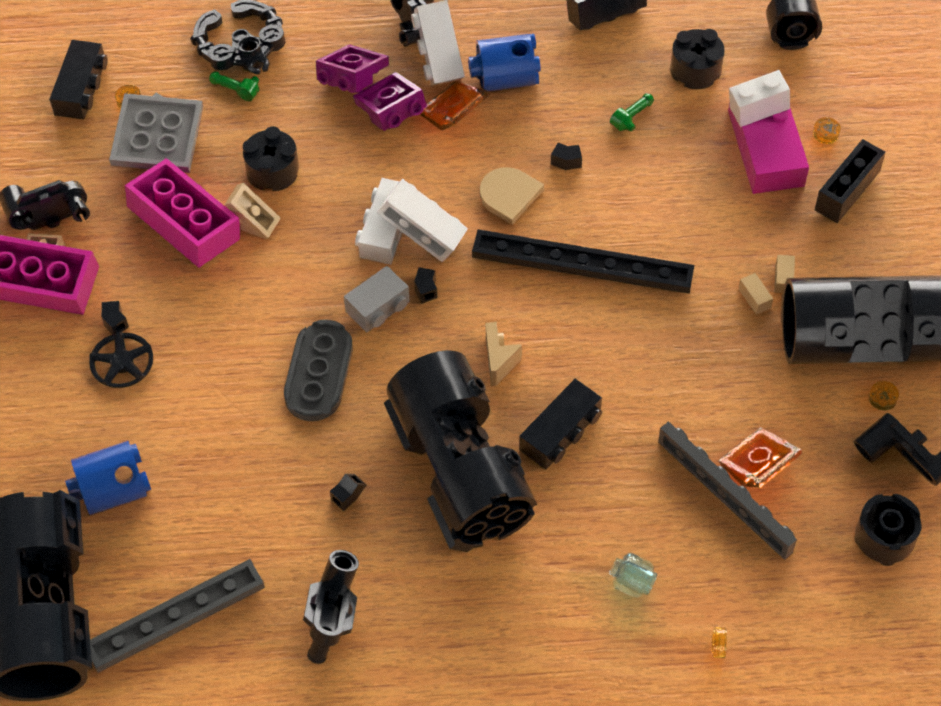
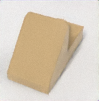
(252, 212)
(500, 357)

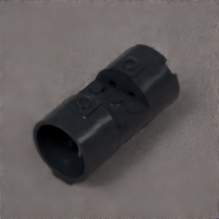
(862, 319)
(476, 487)
(41, 628)

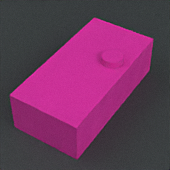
(772, 152)
(182, 212)
(46, 274)

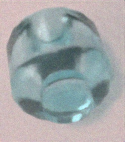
(633, 575)

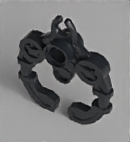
(246, 49)

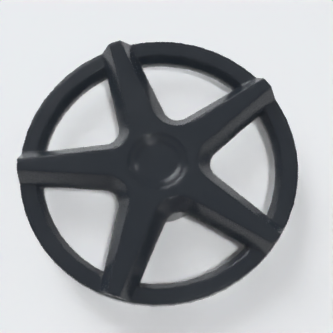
(121, 360)

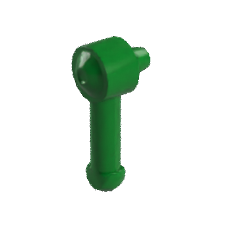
(246, 89)
(623, 118)

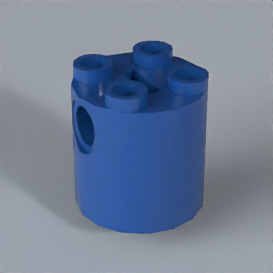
(505, 62)
(97, 480)

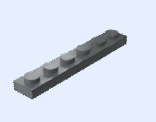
(735, 497)
(175, 615)

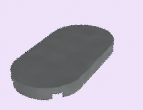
(318, 370)

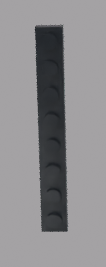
(583, 261)

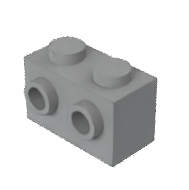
(377, 299)

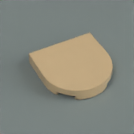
(509, 192)

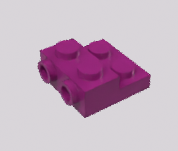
(350, 68)
(391, 101)

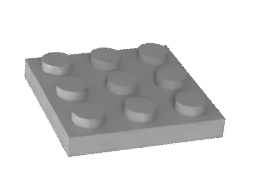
(156, 130)

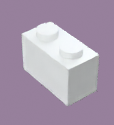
(759, 98)

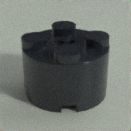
(793, 22)
(697, 58)
(271, 159)
(888, 528)

